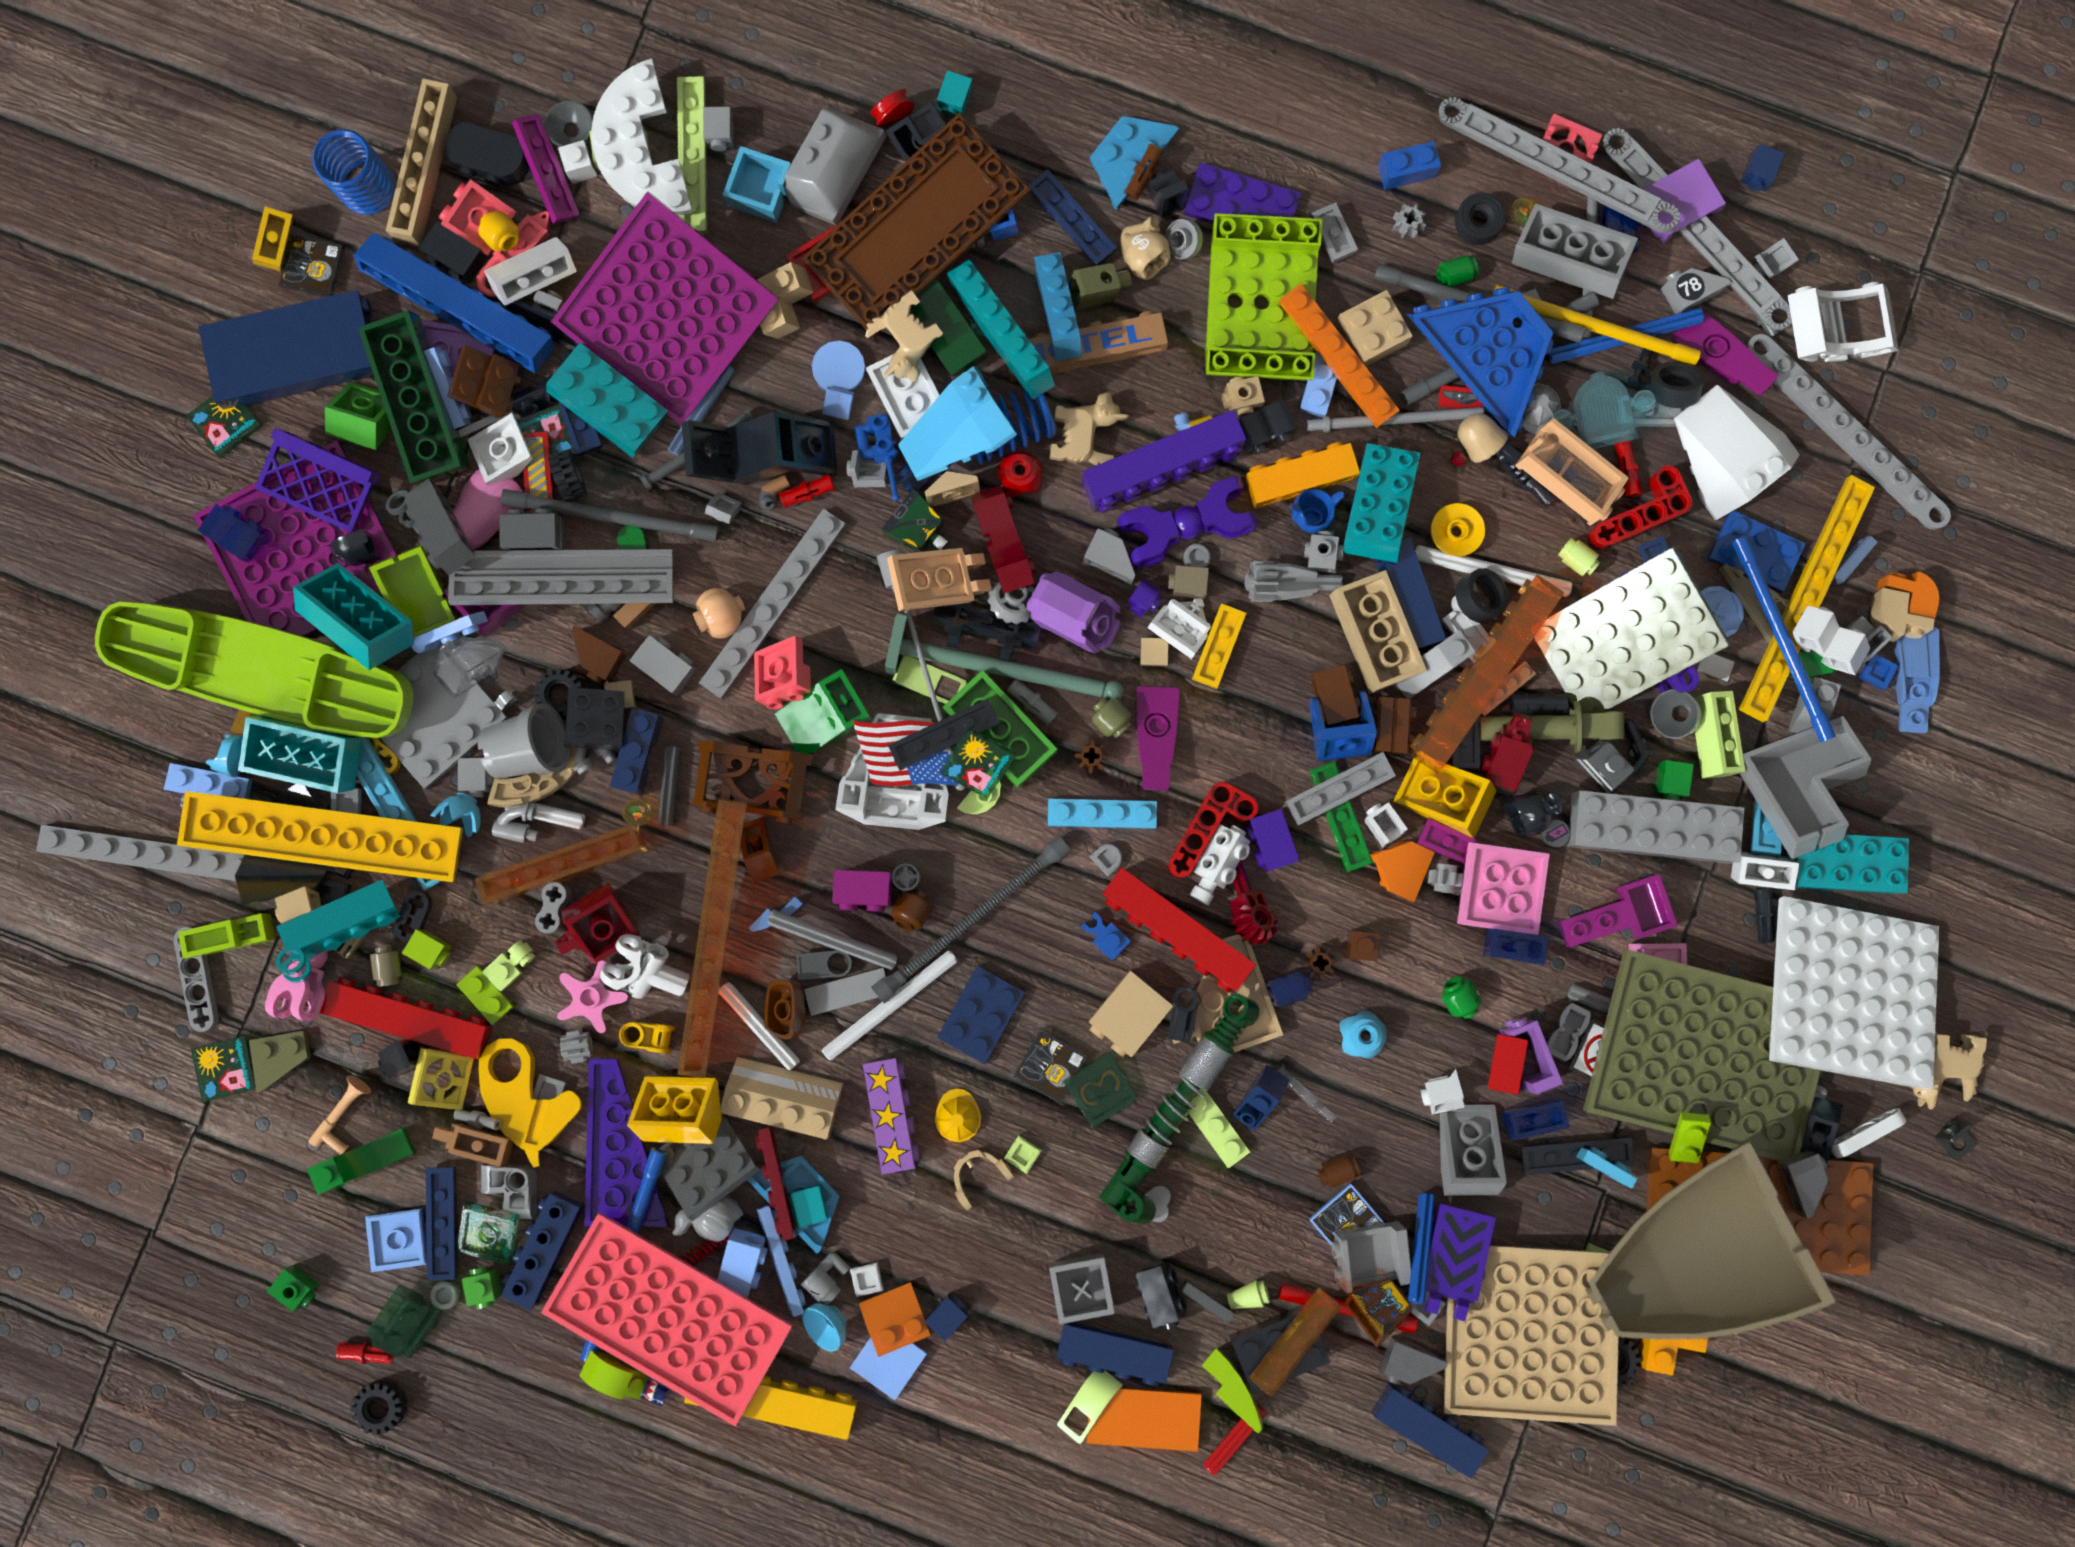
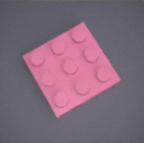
(1503, 888)

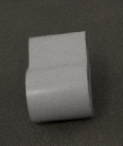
(552, 908)

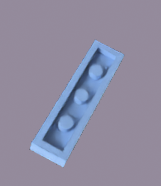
(784, 1270)

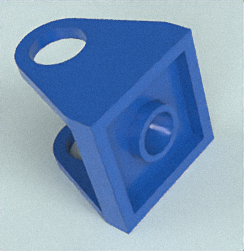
(1346, 740)

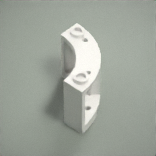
(1809, 325)

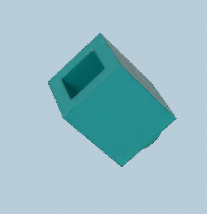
(954, 94)

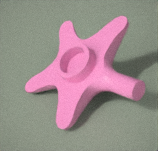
(589, 998)

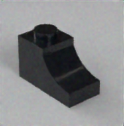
(1167, 193)
(1822, 1127)

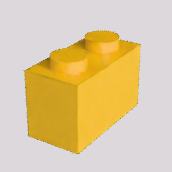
(272, 239)

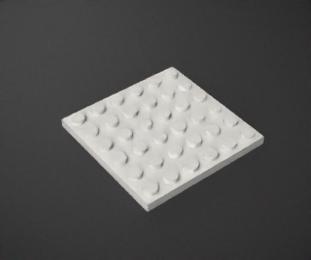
(1854, 993)

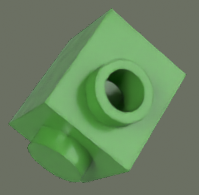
(482, 1287)

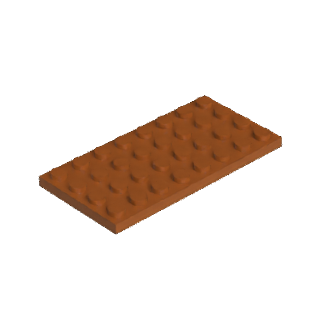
(1841, 1224)

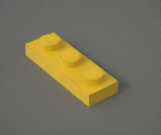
(1218, 646)

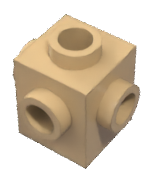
(1243, 395)

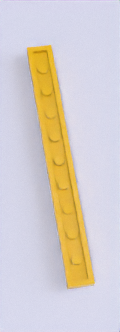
(1808, 592)

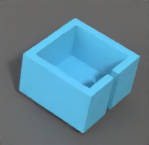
(757, 184)

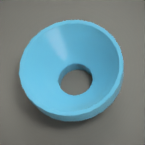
(825, 1326)

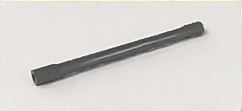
(1399, 278)
(1426, 386)
(694, 530)

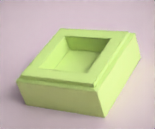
(1022, 1154)

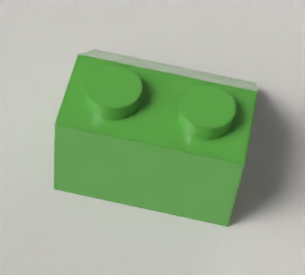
(357, 416)

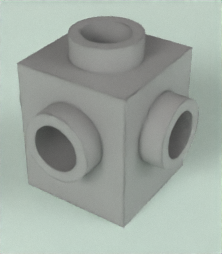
(1328, 561)

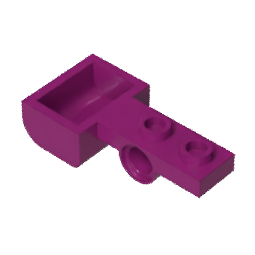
(1641, 908)

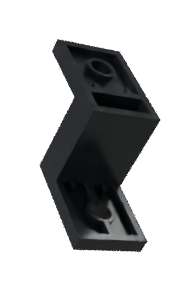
(759, 448)

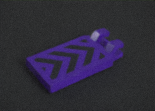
(1457, 1258)

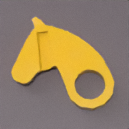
(525, 1120)

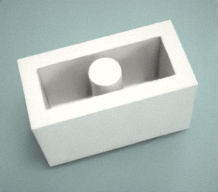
(1765, 871)

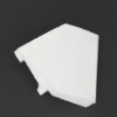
(1182, 625)

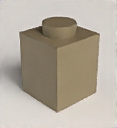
(1188, 582)

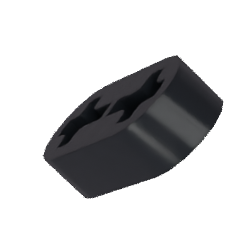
(407, 911)

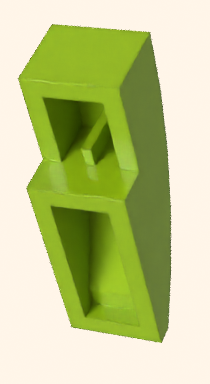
(226, 935)
(1234, 1389)

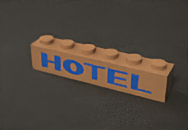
(1107, 342)

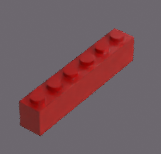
(1178, 929)
(406, 1019)

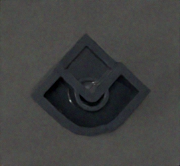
(916, 130)

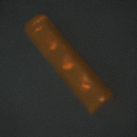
(1295, 1342)

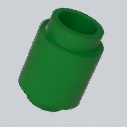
(1457, 271)

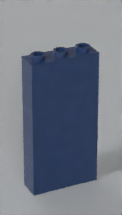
(287, 349)

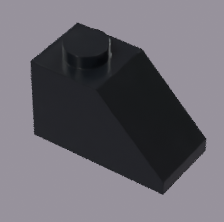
(399, 1058)

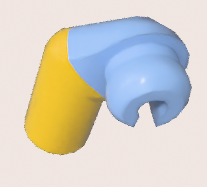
(1183, 422)

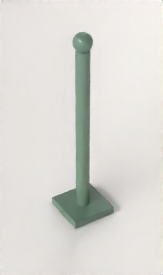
(991, 665)

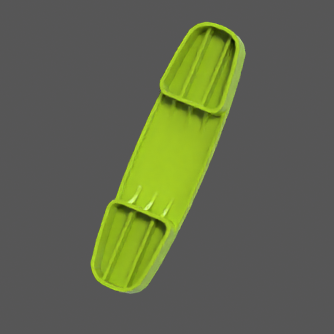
(253, 668)

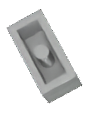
(663, 665)

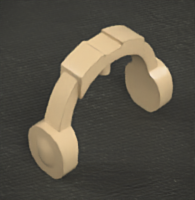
(960, 1193)

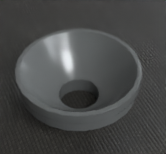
(566, 114)
(1663, 714)

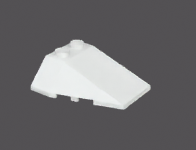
(1731, 450)
(890, 806)

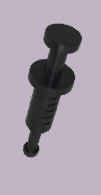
(1640, 366)

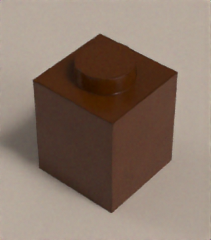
(1362, 946)

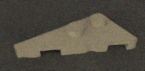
(1743, 589)

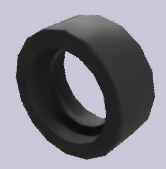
(1678, 373)
(1469, 603)

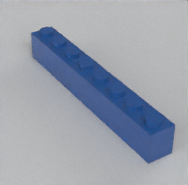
(454, 302)

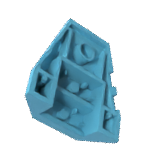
(956, 427)

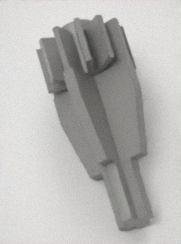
(1285, 581)

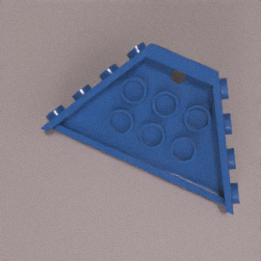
(1488, 351)

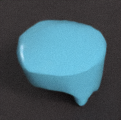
(228, 756)

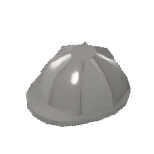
(1541, 409)

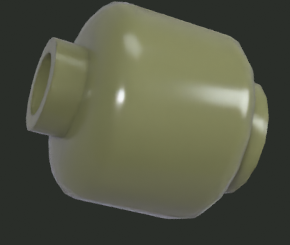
(1111, 717)

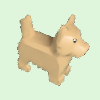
(910, 335)
(1080, 430)
(1954, 1062)

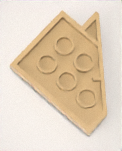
(1213, 997)

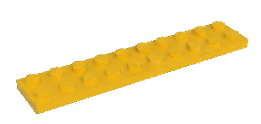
(319, 836)

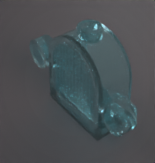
(1606, 411)

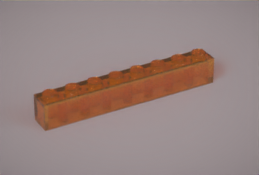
(1487, 673)

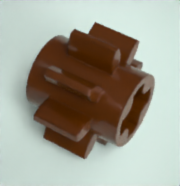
(1085, 762)
(1324, 968)

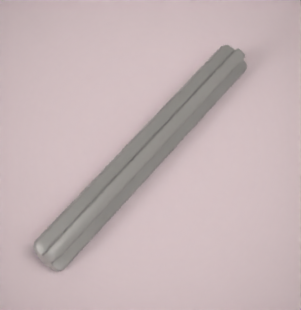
(832, 939)

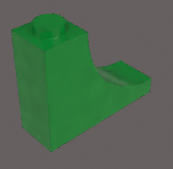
(360, 1161)

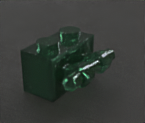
(399, 1321)

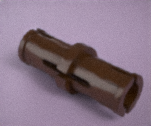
(1152, 156)

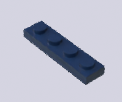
(1072, 218)
(441, 1223)

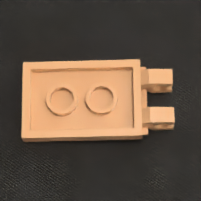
(935, 578)

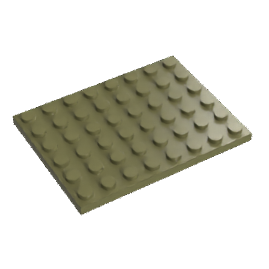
(1698, 1047)

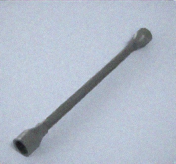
(1053, 852)

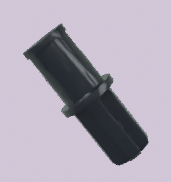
(1764, 915)

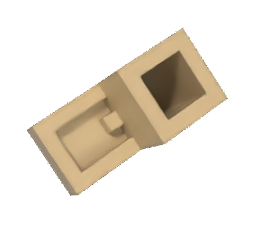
(1890, 611)

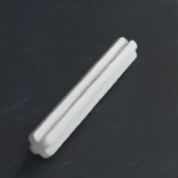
(757, 1025)

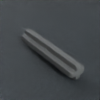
(669, 786)

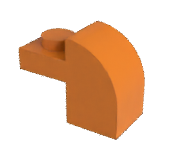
(1922, 590)

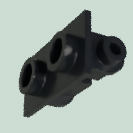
(530, 401)

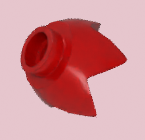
(1015, 483)

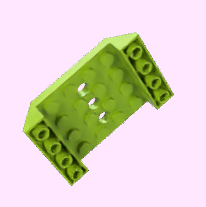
(1252, 260)

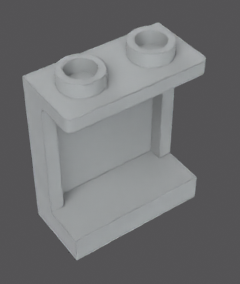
(1371, 1255)

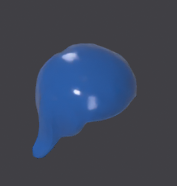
(1314, 510)

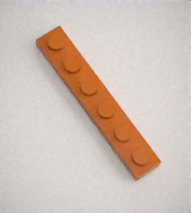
(1338, 355)

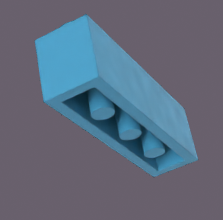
(1058, 306)

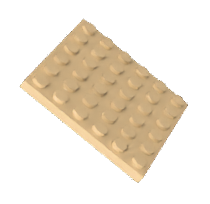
(1533, 1341)

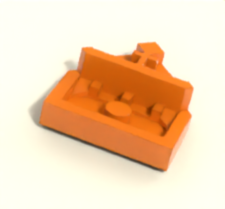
(1403, 868)

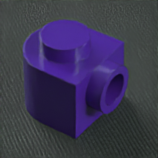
(1144, 598)

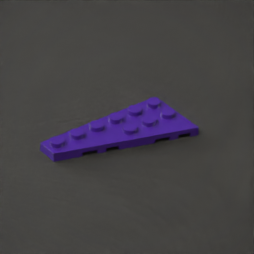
(614, 1151)

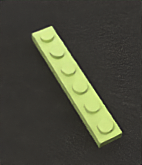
(693, 147)

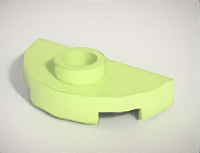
(977, 804)

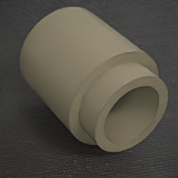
(386, 966)

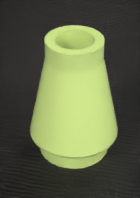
(1249, 1296)

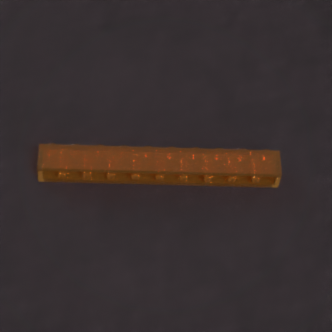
(712, 938)

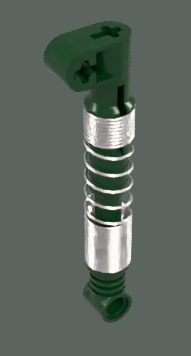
(1151, 1142)

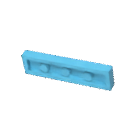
(1102, 813)

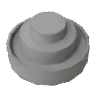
(1184, 238)

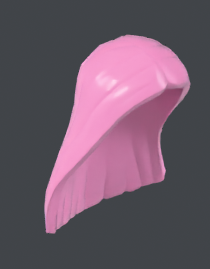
(480, 508)

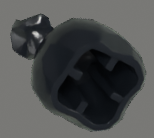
(1532, 811)

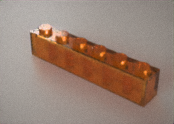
(561, 864)

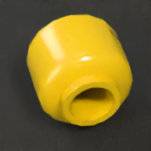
(498, 231)

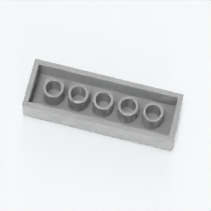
(1655, 827)

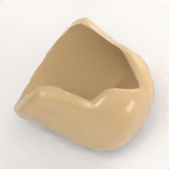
(1481, 437)

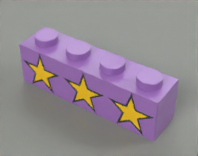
(890, 1116)

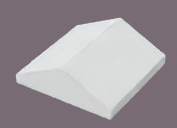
(500, 450)

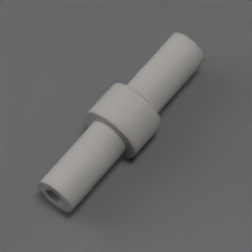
(477, 1119)

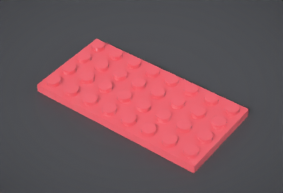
(667, 1318)

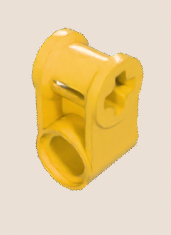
(649, 1036)

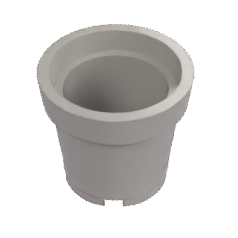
(525, 744)

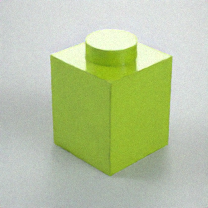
(427, 949)

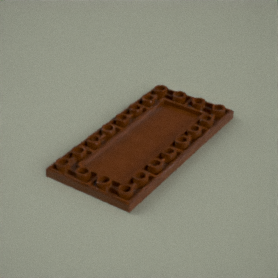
(917, 222)

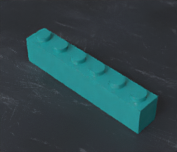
(1001, 329)

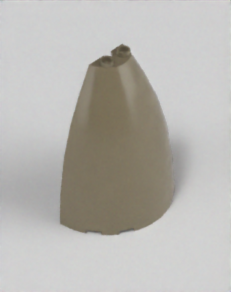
(1709, 1260)

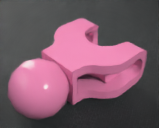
(297, 994)

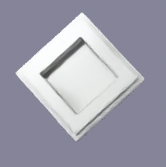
(866, 1279)

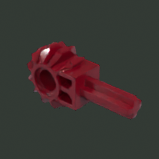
(1251, 911)

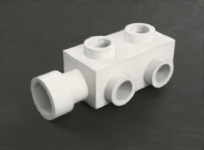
(1219, 861)

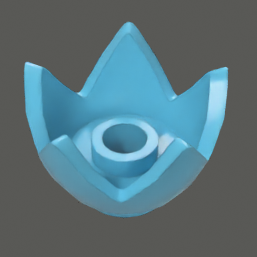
(459, 807)
(1351, 1030)

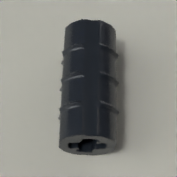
(1538, 704)

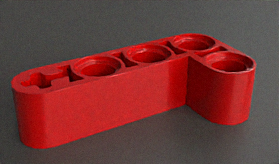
(1638, 516)
(1205, 832)

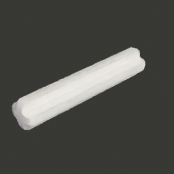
(558, 816)

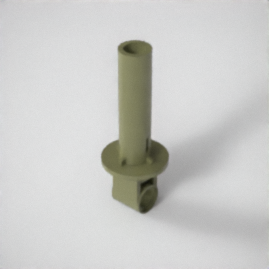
(1576, 726)

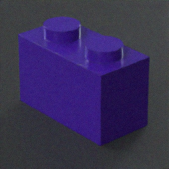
(1272, 841)

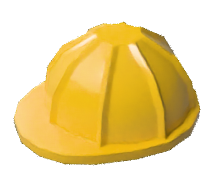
(957, 1115)

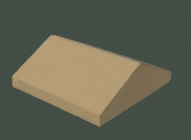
(951, 487)

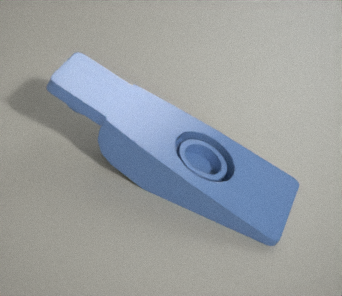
(1917, 679)

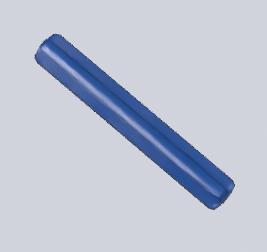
(1421, 1248)

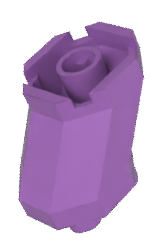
(1074, 611)

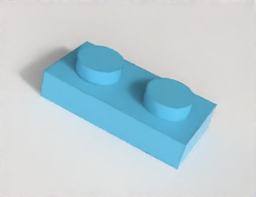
(1763, 837)
(1617, 1172)

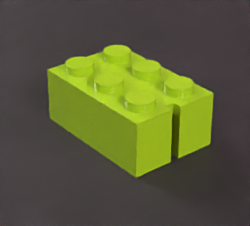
(414, 589)

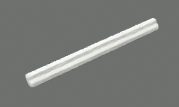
(1468, 565)
(883, 1010)

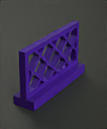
(320, 457)

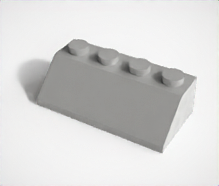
(1574, 251)

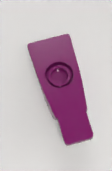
(1726, 355)
(1156, 734)

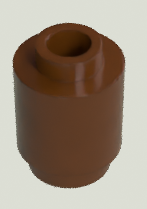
(1338, 1171)

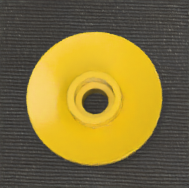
(1463, 518)

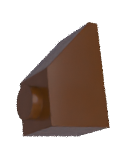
(597, 656)
(758, 851)

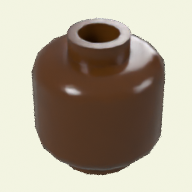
(911, 910)

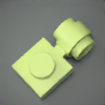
(504, 970)

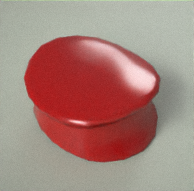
(892, 108)

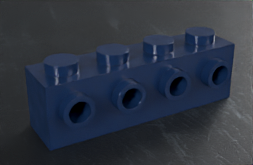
(542, 1250)

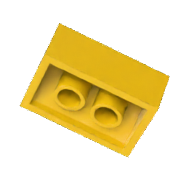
(677, 1110)

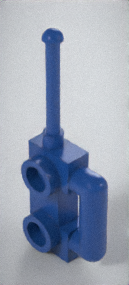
(883, 450)

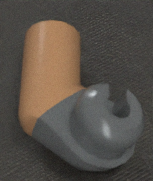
(770, 492)

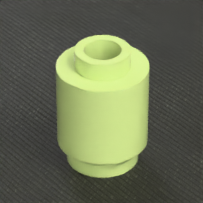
(1579, 557)

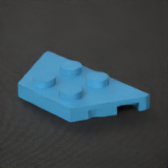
(1124, 149)
(799, 1175)

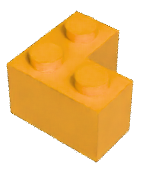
(1661, 1354)

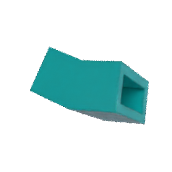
(808, 1206)

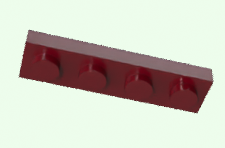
(778, 1194)

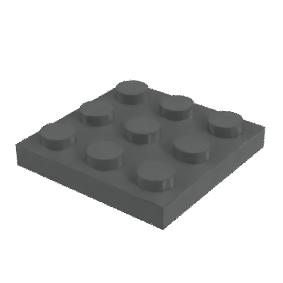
(707, 1172)

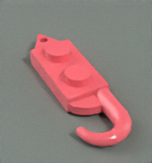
(532, 232)

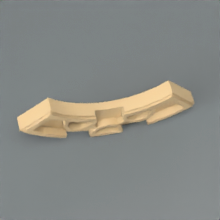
(531, 787)

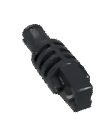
(1509, 457)

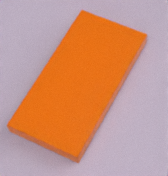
(1149, 1420)

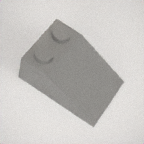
(1471, 1151)

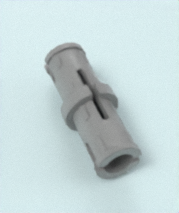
(1032, 702)

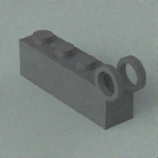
(435, 524)

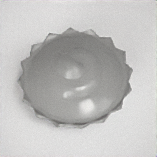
(1011, 605)

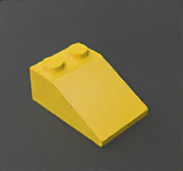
(1449, 797)

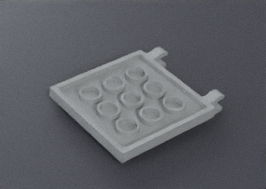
(442, 725)

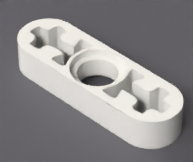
(1868, 1132)

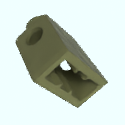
(1096, 286)

